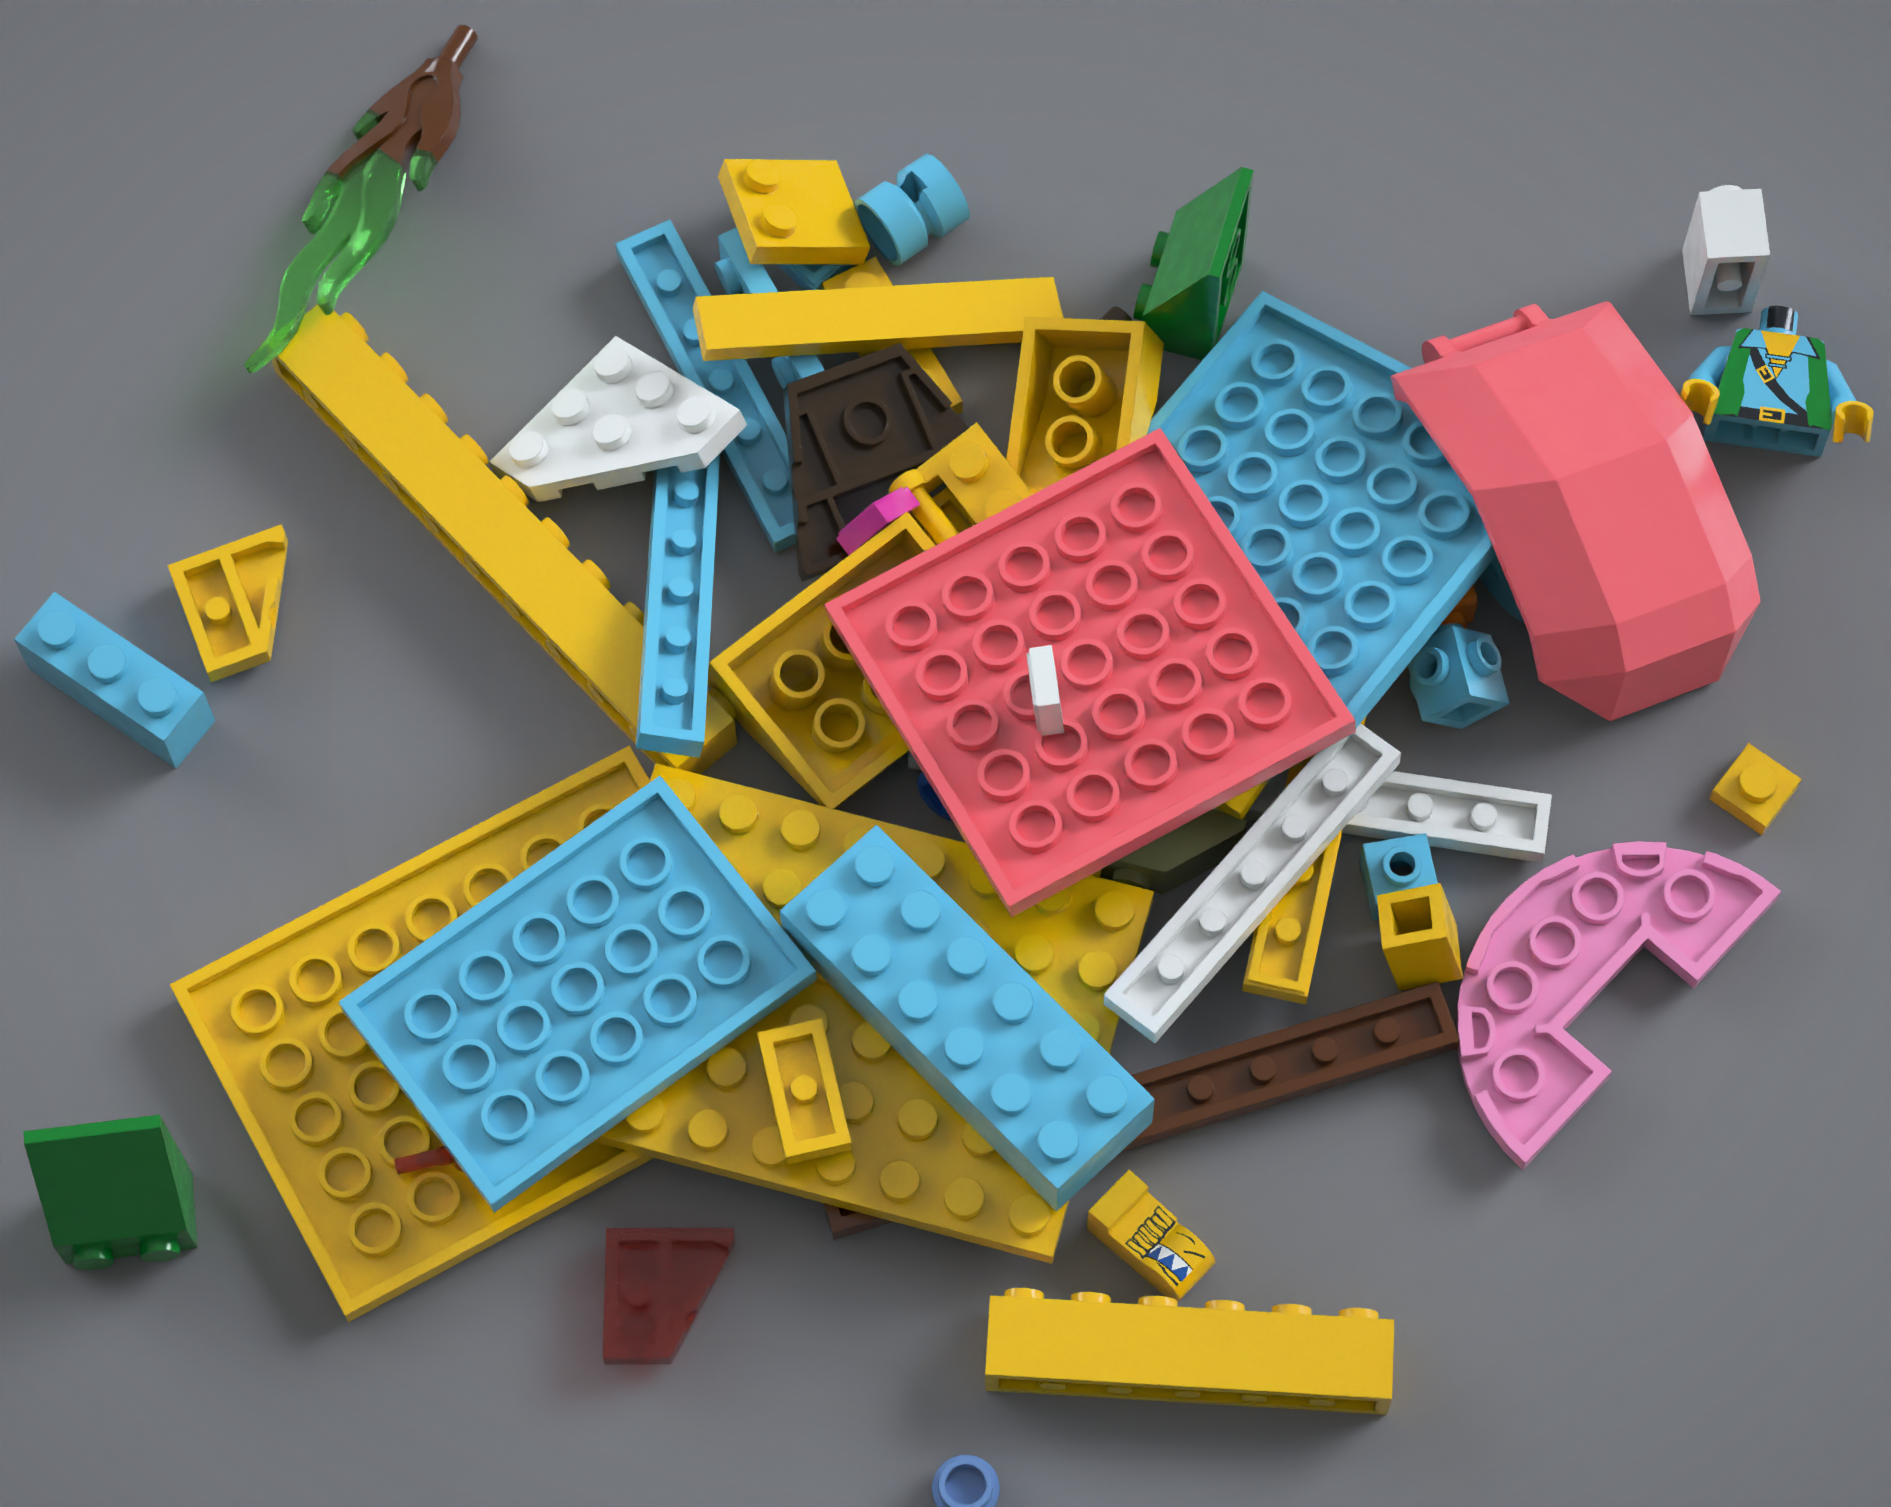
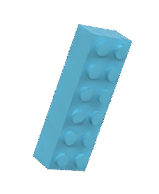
(967, 1017)

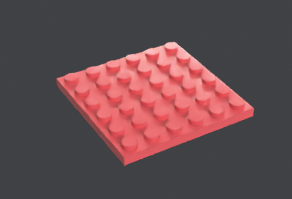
(1165, 660)

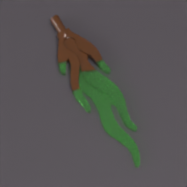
(403, 128)

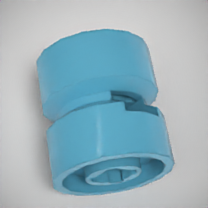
(905, 213)

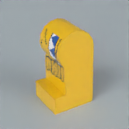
(1149, 1237)

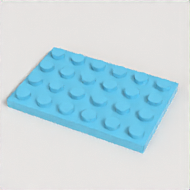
(577, 992)

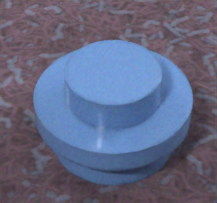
(965, 1483)

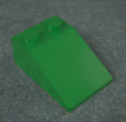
(1198, 268)
(113, 1191)

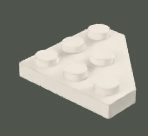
(615, 425)

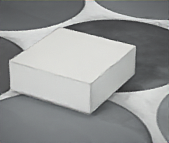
(1045, 690)

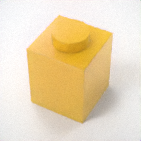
(1419, 936)

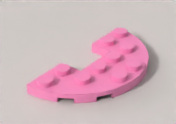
(1556, 952)

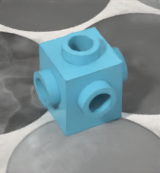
(1457, 677)

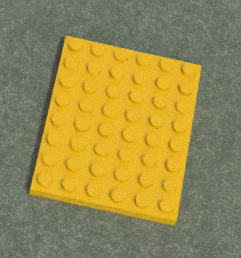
(324, 1101)
(909, 1146)

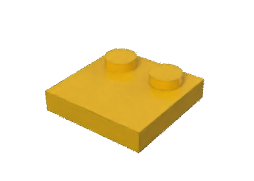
(793, 212)

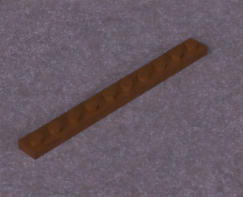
(1273, 1069)

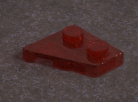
(657, 1288)

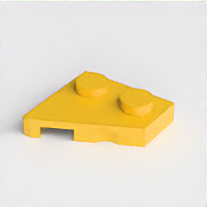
(234, 600)

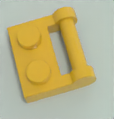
(975, 476)

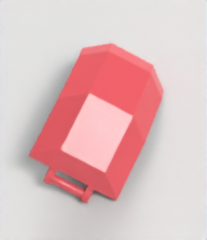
(1592, 503)

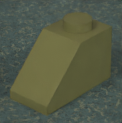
(1179, 853)

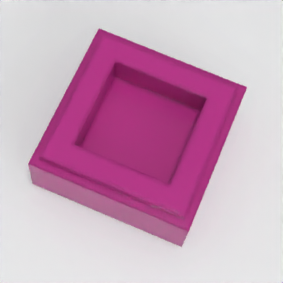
(876, 518)

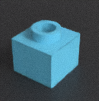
(1382, 856)

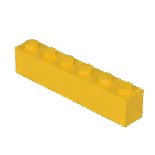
(1190, 1352)

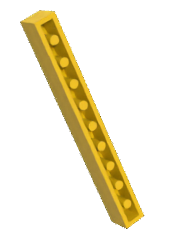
(483, 522)

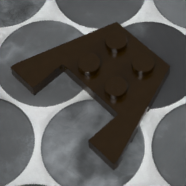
(854, 432)

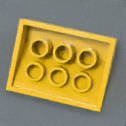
(802, 687)

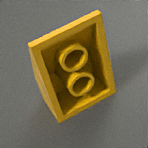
(1080, 394)

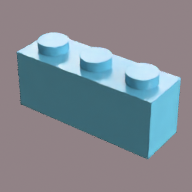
(115, 680)

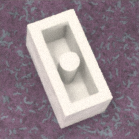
(1725, 250)

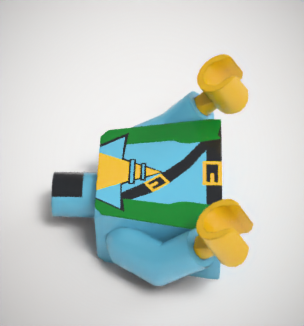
(1775, 391)

